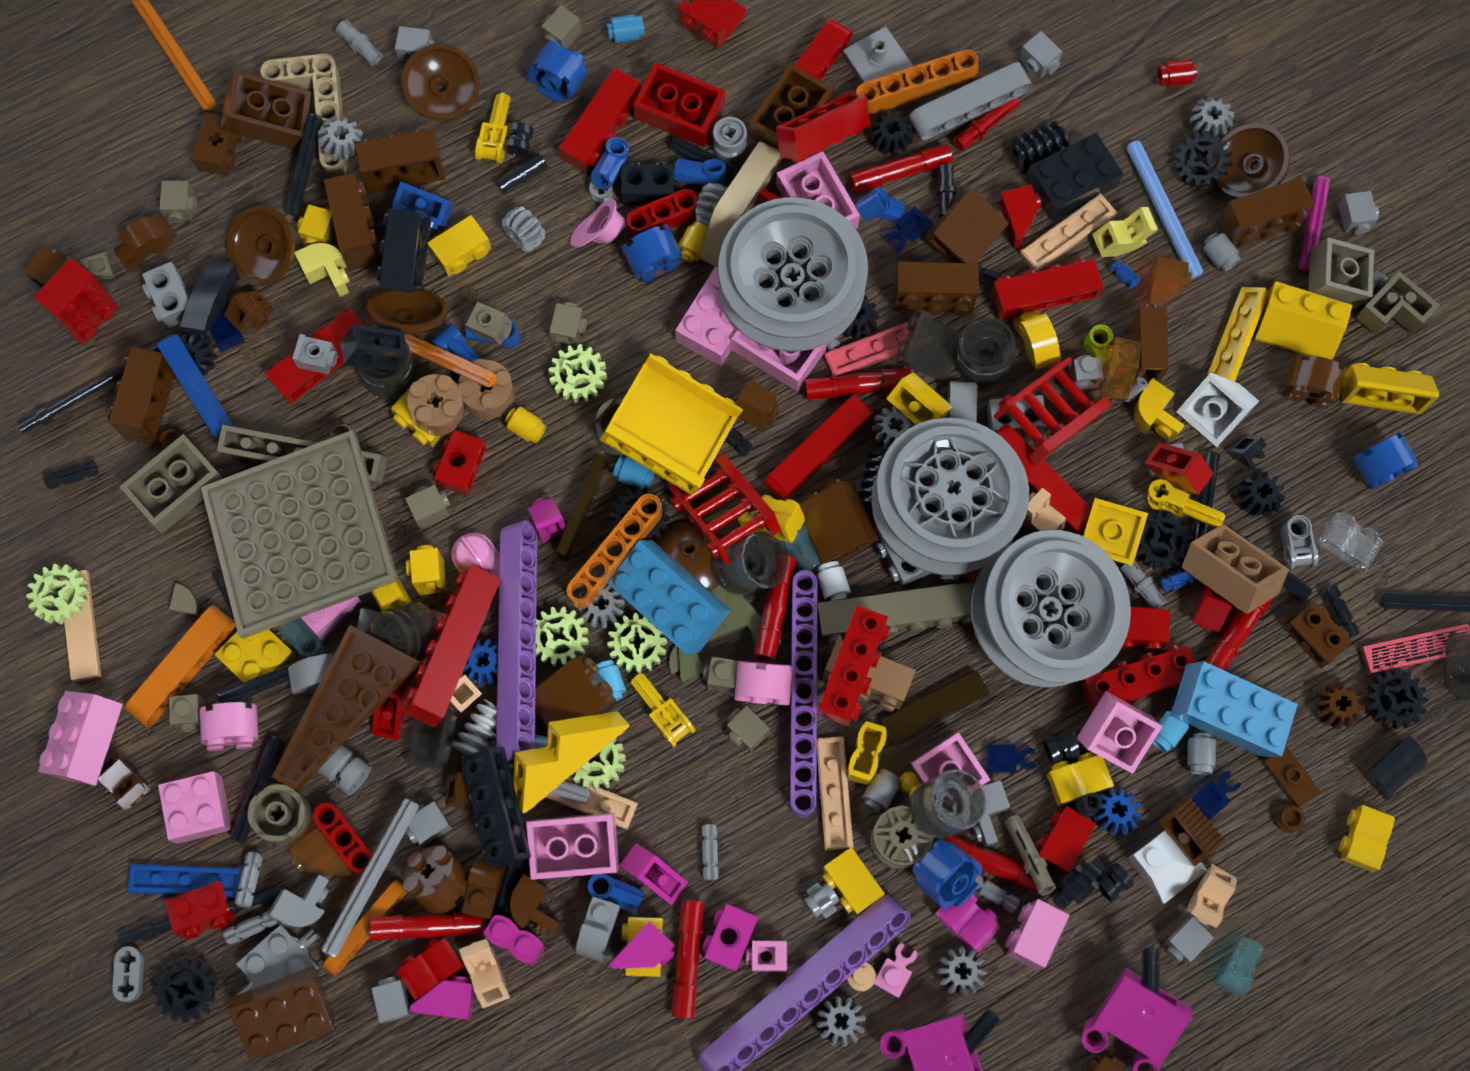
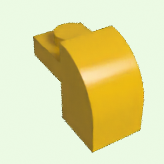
(1039, 338)
(1150, 411)

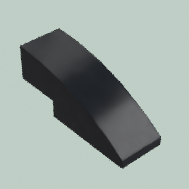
(209, 296)

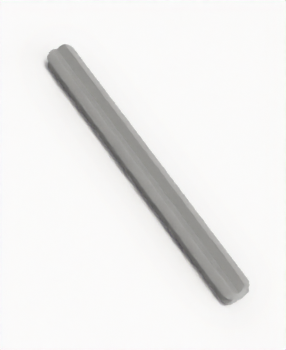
(370, 878)

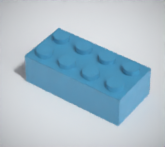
(669, 596)
(1234, 709)

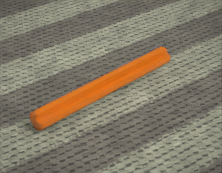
(450, 361)

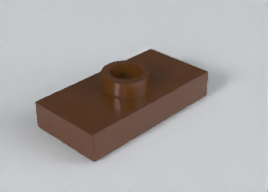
(1292, 778)

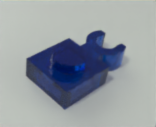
(911, 226)
(225, 334)
(1004, 759)
(1213, 797)

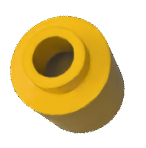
(693, 241)
(525, 424)

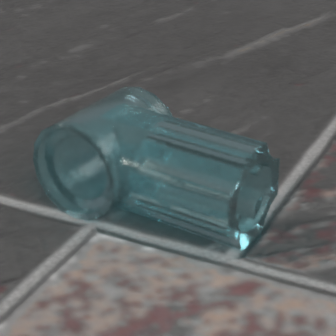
(804, 550)
(300, 636)
(1237, 972)

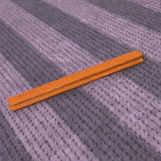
(175, 54)

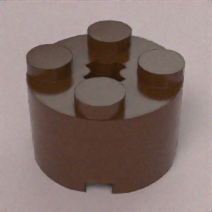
(1315, 381)
(435, 879)

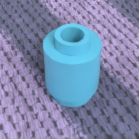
(612, 675)
(1170, 733)

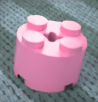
(763, 683)
(229, 725)

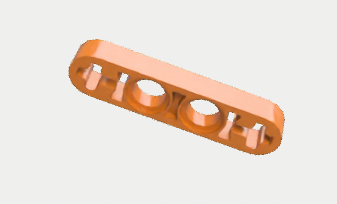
(360, 933)

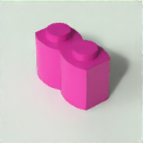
(970, 923)
(520, 943)

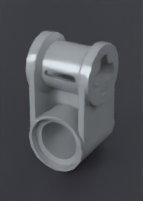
(1299, 548)

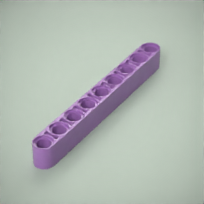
(517, 638)
(803, 706)
(806, 987)

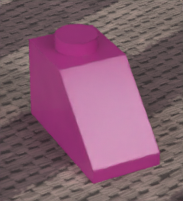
(547, 519)
(653, 873)
(645, 950)
(448, 999)

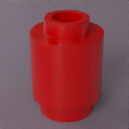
(1176, 73)

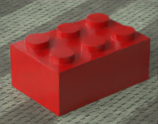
(679, 104)
(76, 301)

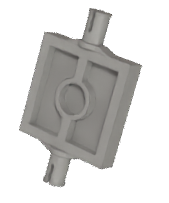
(277, 957)

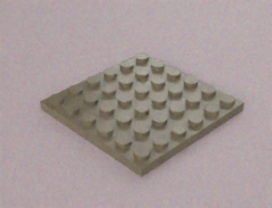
(298, 534)

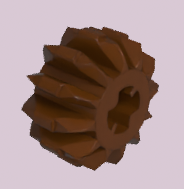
(1346, 698)

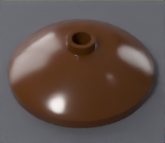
(440, 66)
(1253, 145)
(251, 244)
(407, 312)
(700, 562)

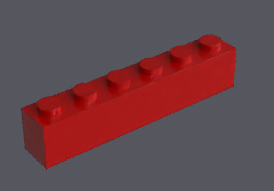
(452, 645)

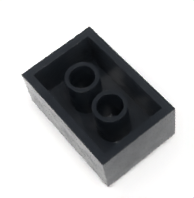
(1074, 176)
(404, 249)

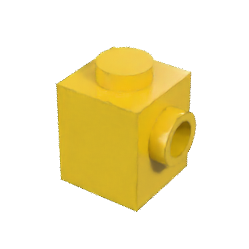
(316, 226)

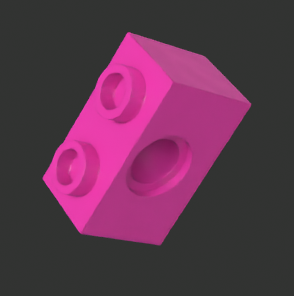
(729, 955)

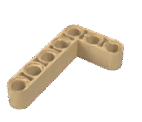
(322, 83)
(740, 197)

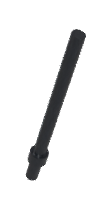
(45, 415)
(150, 931)

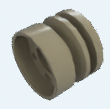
(887, 845)

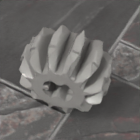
(1211, 117)
(330, 135)
(707, 202)
(523, 229)
(884, 423)
(610, 599)
(968, 964)
(850, 1023)

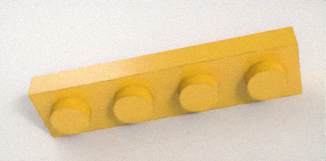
(1239, 332)

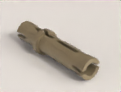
(1039, 873)

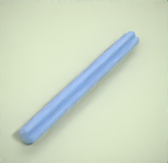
(1164, 207)

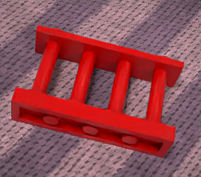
(1059, 432)
(738, 487)

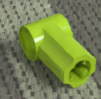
(1094, 348)

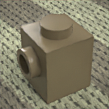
(561, 27)
(177, 201)
(489, 324)
(567, 324)
(428, 505)
(721, 675)
(185, 712)
(746, 729)

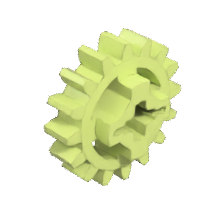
(575, 383)
(46, 594)
(565, 626)
(626, 644)
(608, 772)

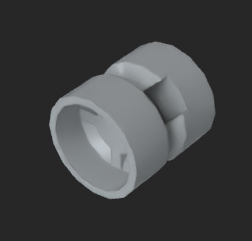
(730, 139)
(346, 770)

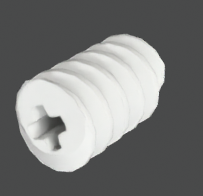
(479, 731)

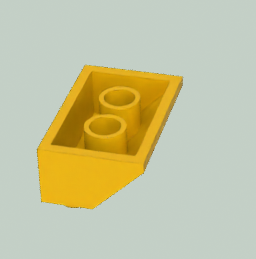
(1303, 321)
(1388, 389)

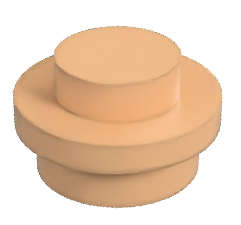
(862, 978)

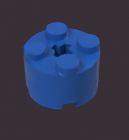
(557, 72)
(652, 253)
(1385, 461)
(947, 874)

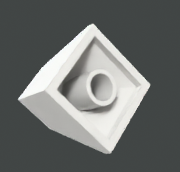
(1217, 407)
(1165, 867)

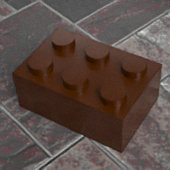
(790, 97)
(265, 110)
(400, 158)
(1266, 213)
(353, 221)
(935, 288)
(141, 396)
(282, 1013)

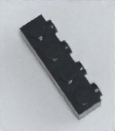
(495, 807)

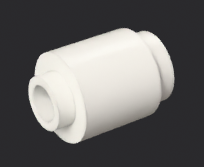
(833, 581)

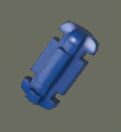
(1125, 274)
(1175, 580)

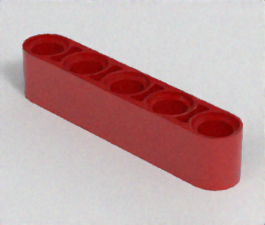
(819, 448)
(1043, 476)

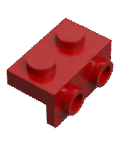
(199, 911)

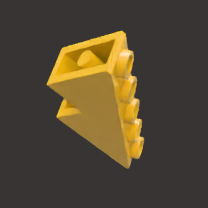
(567, 750)

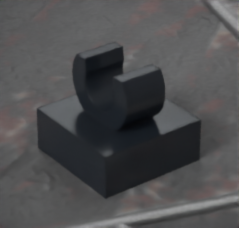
(1247, 448)

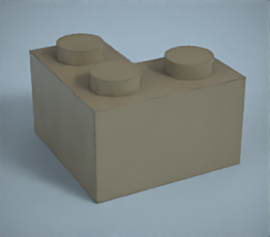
(1400, 301)

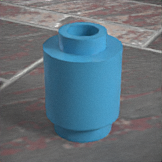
(626, 28)
(633, 473)

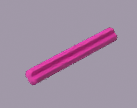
(1314, 220)

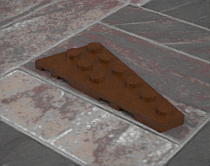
(351, 690)

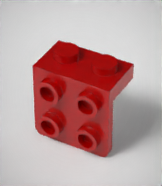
(711, 19)

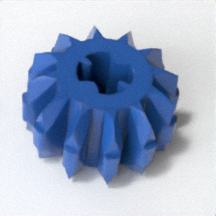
(473, 665)
(1114, 820)

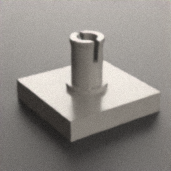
(876, 56)

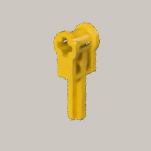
(494, 134)
(1178, 503)
(664, 714)

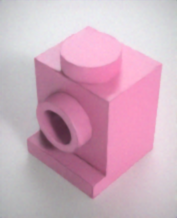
(778, 951)

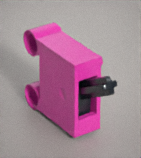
(1140, 1015)
(943, 1044)

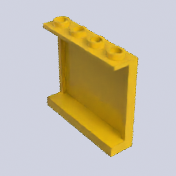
(671, 424)

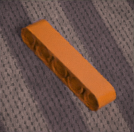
(924, 72)
(619, 538)
(180, 665)

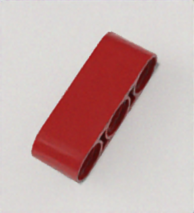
(824, 49)
(671, 205)
(333, 832)

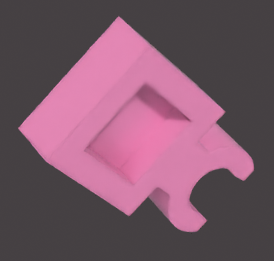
(893, 974)

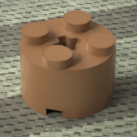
(431, 390)
(490, 403)

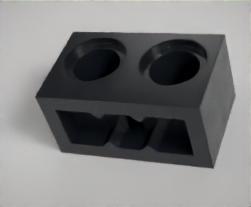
(647, 190)
(373, 347)

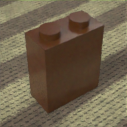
(967, 228)
(1151, 329)
(837, 521)
(573, 692)

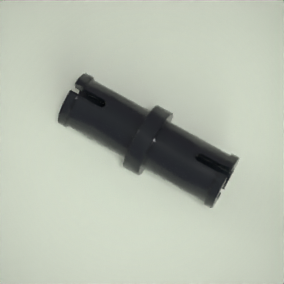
(521, 173)
(946, 189)
(1088, 804)

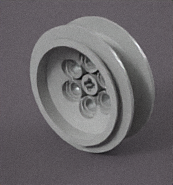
(778, 232)
(935, 539)
(1095, 601)

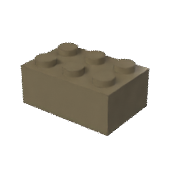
(170, 483)

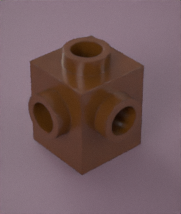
(248, 311)

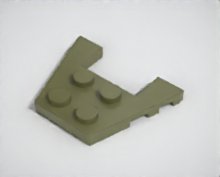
(740, 617)

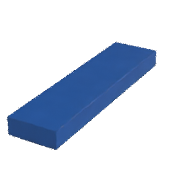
(194, 384)
(180, 879)

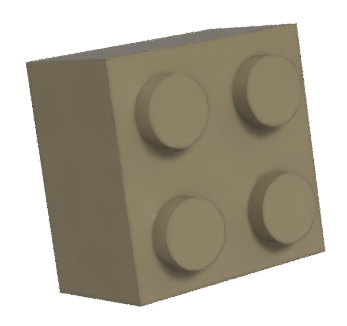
(1342, 271)

